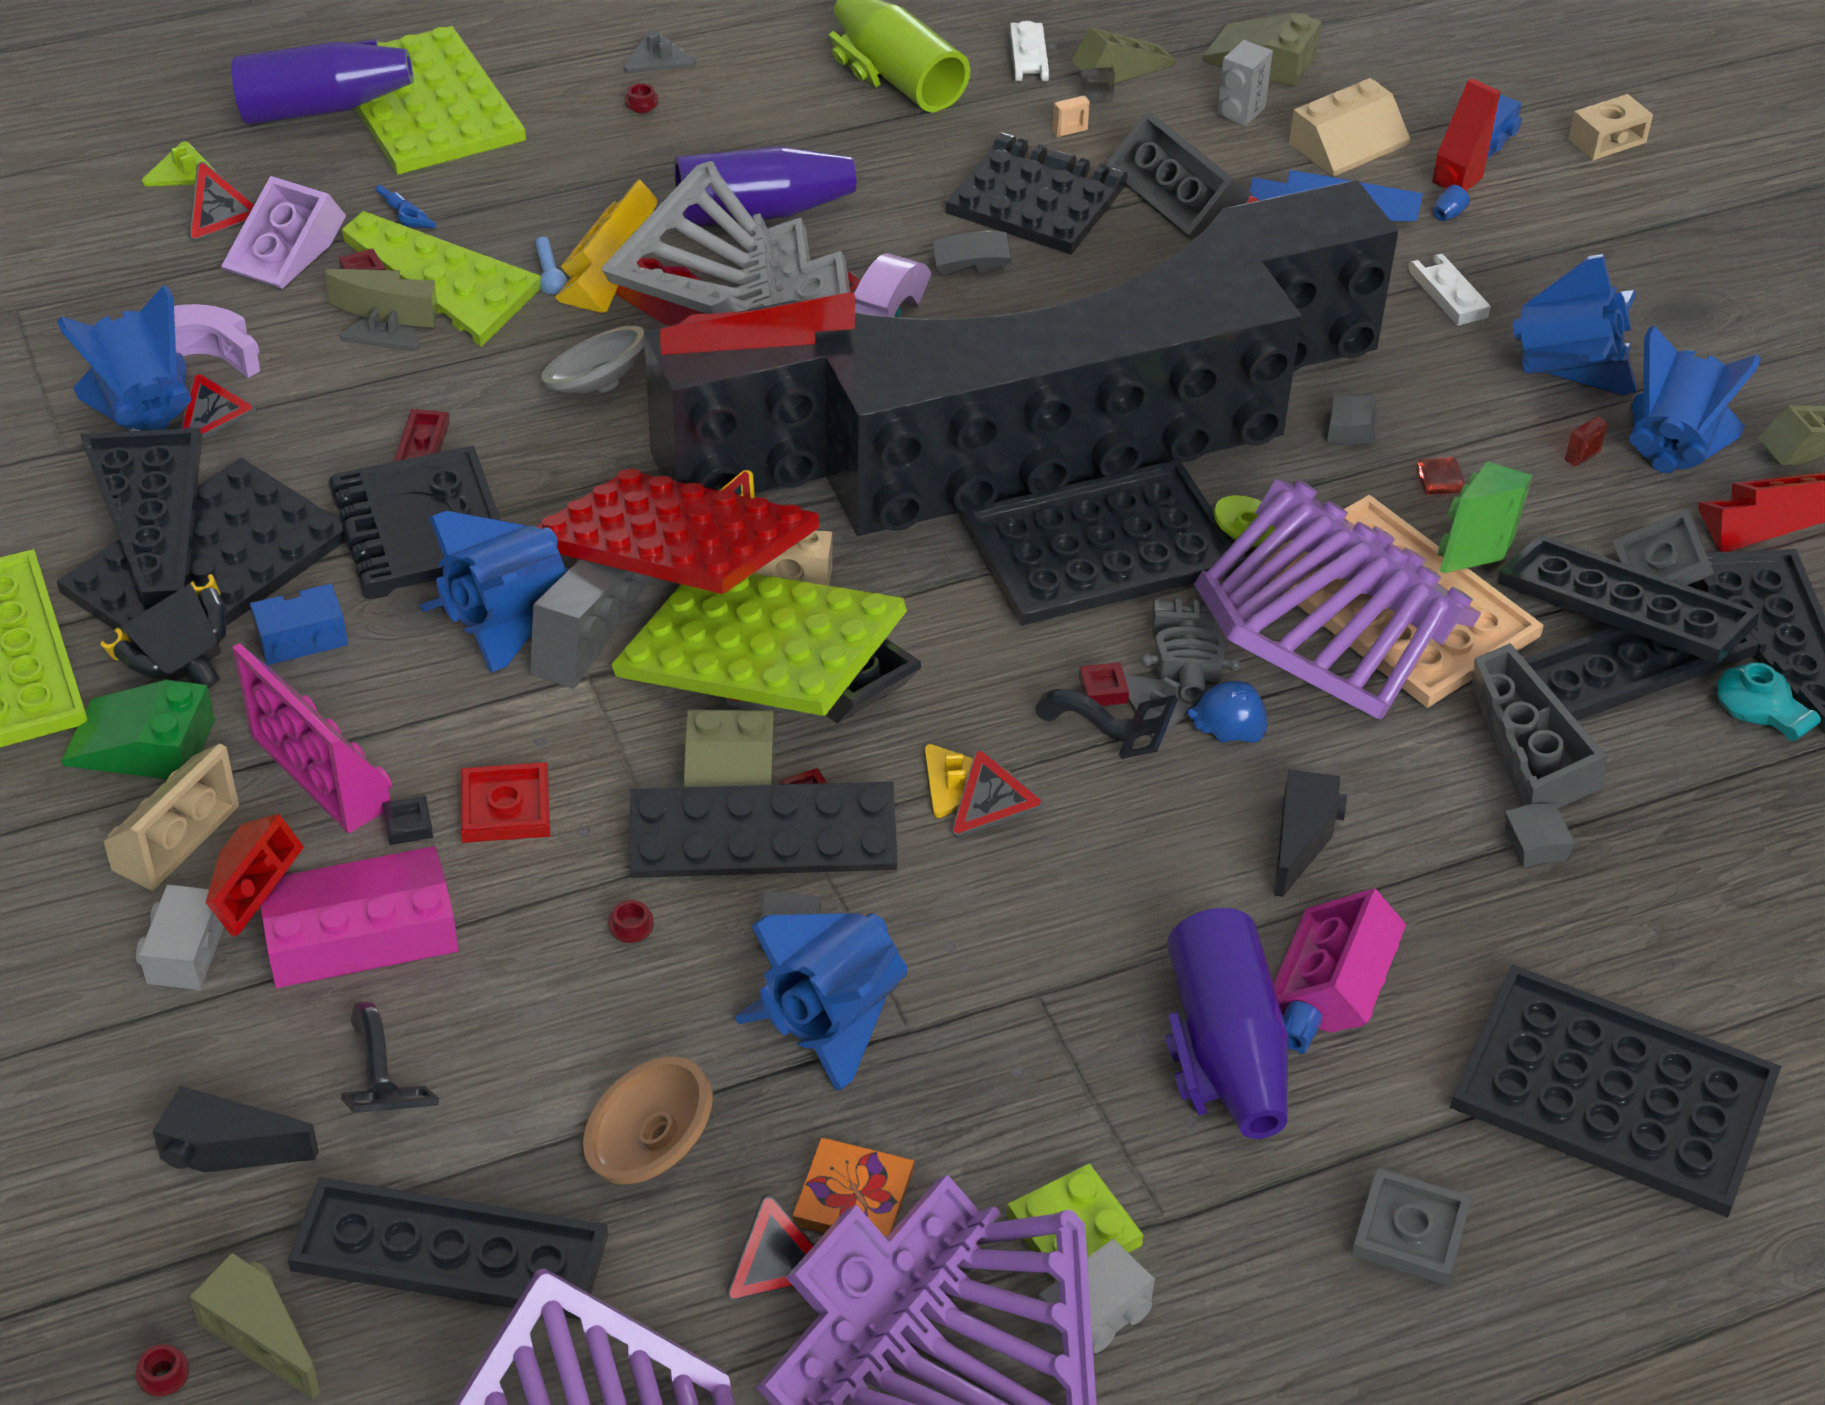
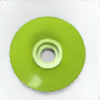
(1236, 514)

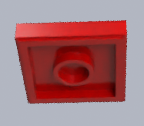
(505, 802)

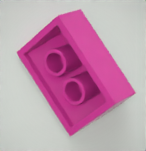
(1341, 959)

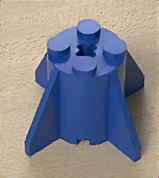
(1579, 329)
(133, 365)
(1684, 404)
(494, 579)
(826, 983)

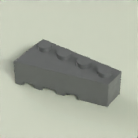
(579, 618)
(1534, 733)

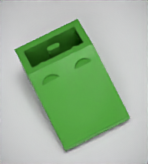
(1484, 518)

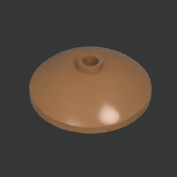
(648, 1120)

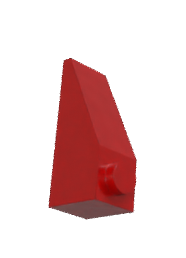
(1468, 137)
(250, 869)

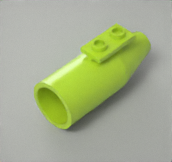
(902, 50)

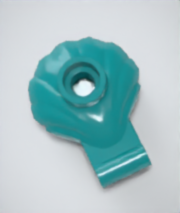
(1763, 697)

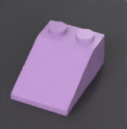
(284, 233)

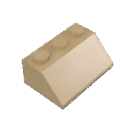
(1349, 127)
(174, 819)

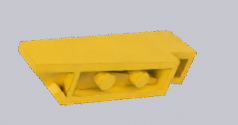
(589, 285)

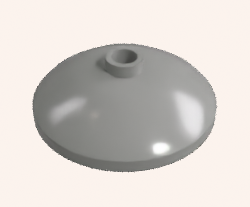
(596, 362)

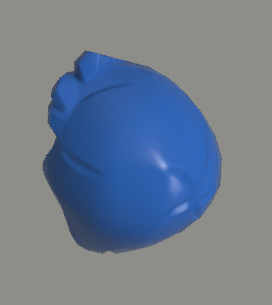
(1231, 712)

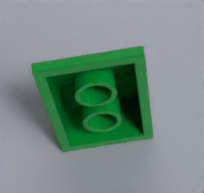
(143, 730)

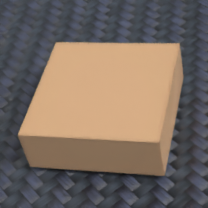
(1070, 116)

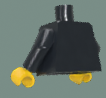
(175, 636)

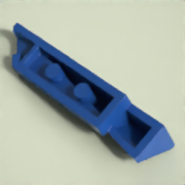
(1395, 203)

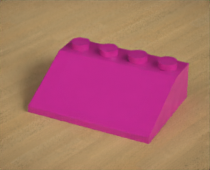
(310, 746)
(358, 917)

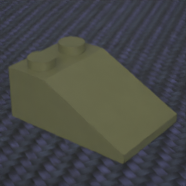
(1289, 36)
(729, 748)

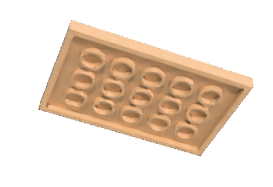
(1441, 666)

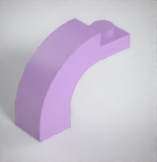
(889, 283)
(217, 333)

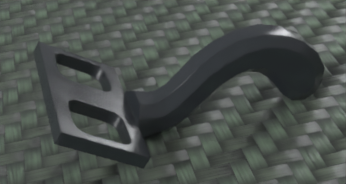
(1058, 701)
(381, 1090)

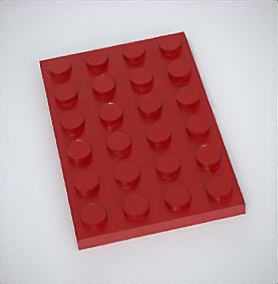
(678, 530)

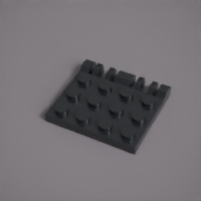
(1036, 197)
(389, 513)

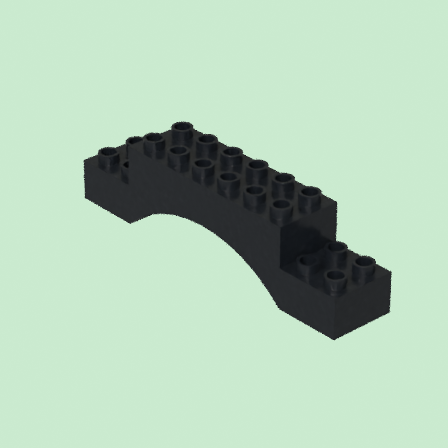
(1007, 406)

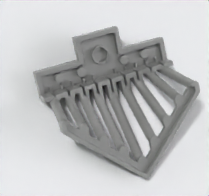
(772, 270)

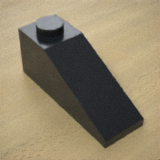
(1307, 823)
(227, 1135)

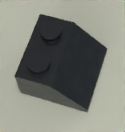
(882, 674)

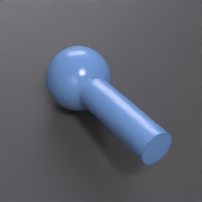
(552, 278)

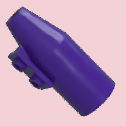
(316, 79)
(772, 180)
(1233, 1024)

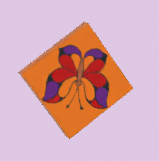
(849, 1177)

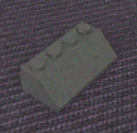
(1176, 175)

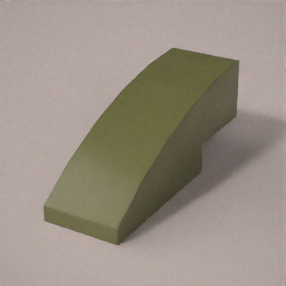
(383, 289)

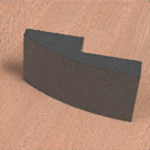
(983, 249)

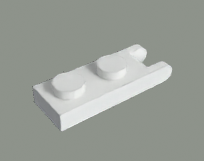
(1028, 50)
(1450, 290)

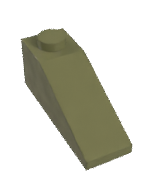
(1125, 54)
(1795, 435)
(248, 1314)

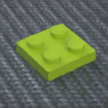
(1090, 1201)

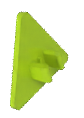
(175, 168)

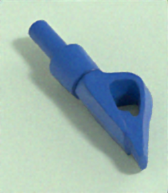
(408, 213)

